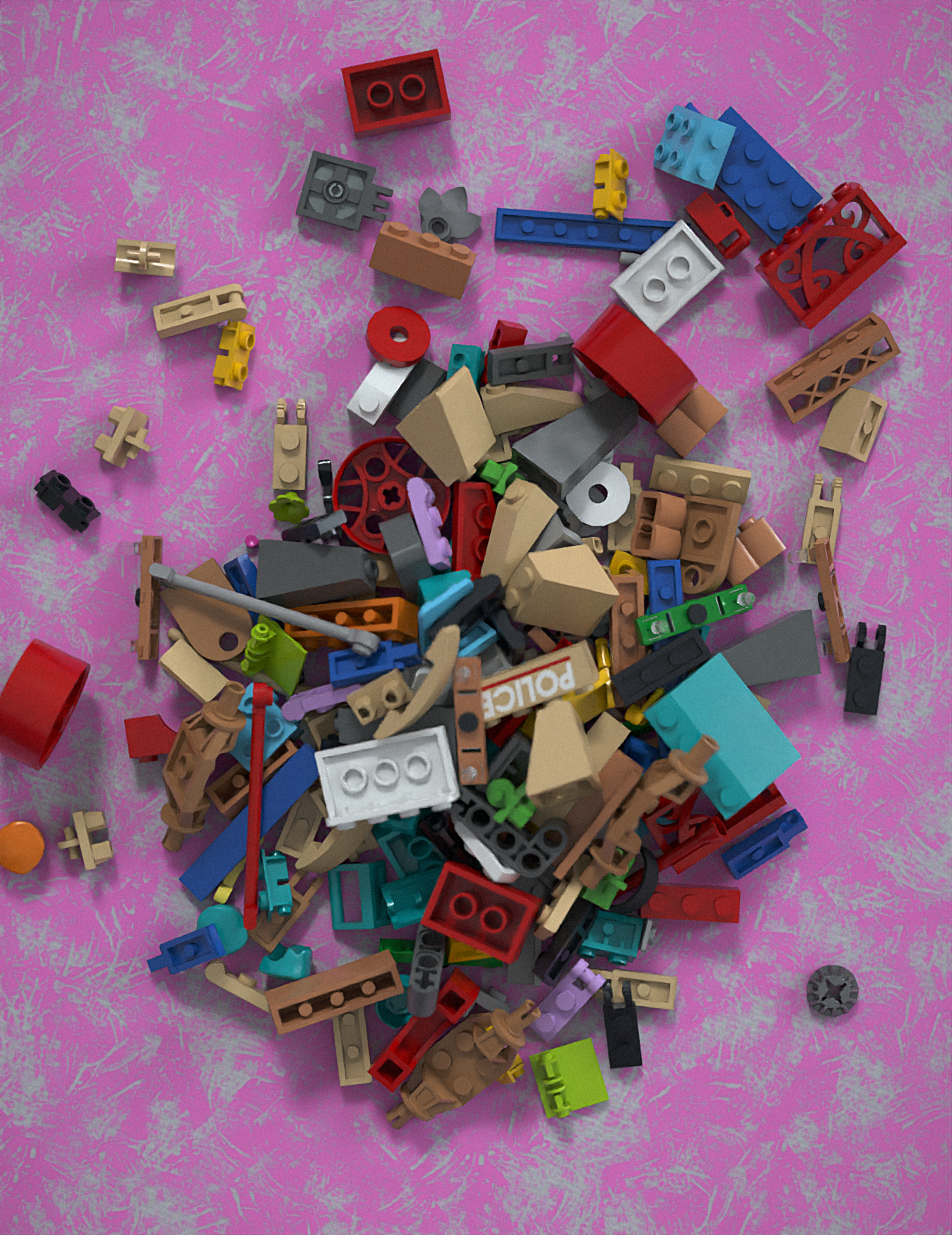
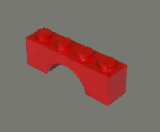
(148, 737)
(419, 1033)

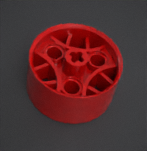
(635, 363)
(374, 488)
(39, 702)

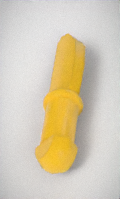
(603, 659)

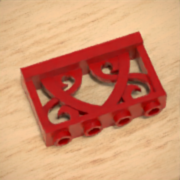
(874, 254)
(753, 812)

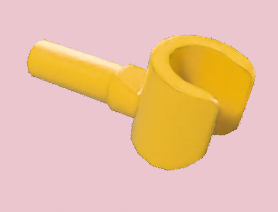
(634, 712)

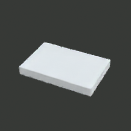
(666, 276)

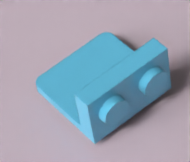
(693, 146)
(470, 645)
(276, 730)

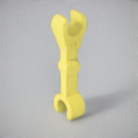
(226, 887)

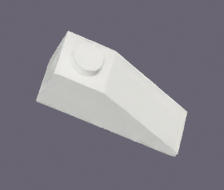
(379, 389)

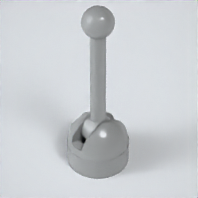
(594, 387)

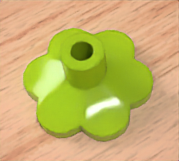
(289, 508)

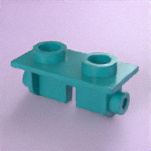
(274, 897)

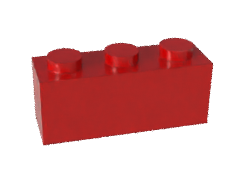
(693, 903)

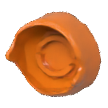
(21, 846)

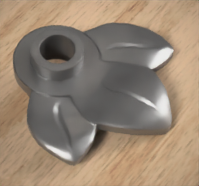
(450, 212)

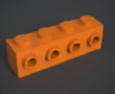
(385, 617)

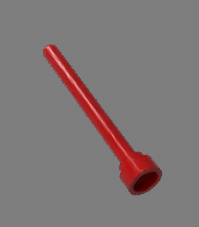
(711, 831)

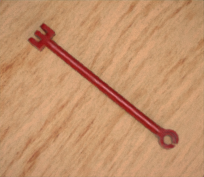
(261, 698)

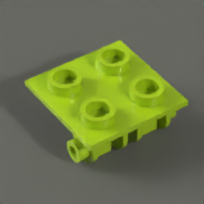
(275, 654)
(569, 1078)

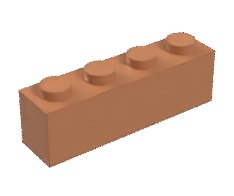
(334, 992)

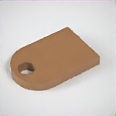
(707, 542)
(207, 619)

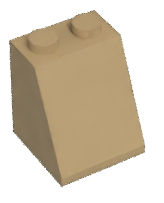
(450, 429)
(560, 590)
(560, 758)

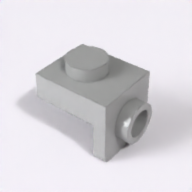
(490, 1000)

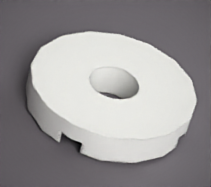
(615, 504)

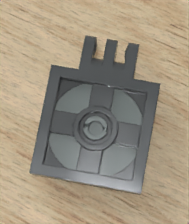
(341, 192)

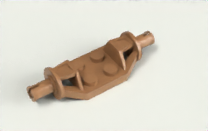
(194, 759)
(659, 779)
(463, 1063)

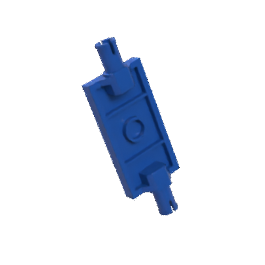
(763, 182)

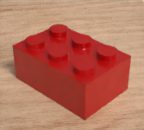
(396, 93)
(481, 911)

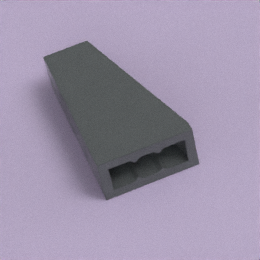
(576, 443)
(312, 573)
(775, 651)
(352, 730)

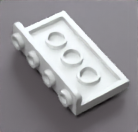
(387, 777)

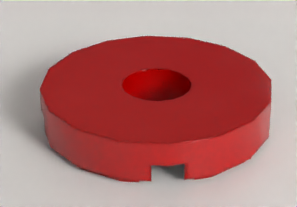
(405, 322)

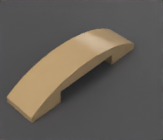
(443, 654)
(603, 741)
(335, 848)

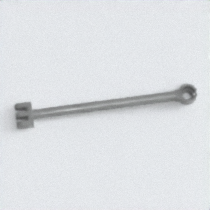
(363, 641)

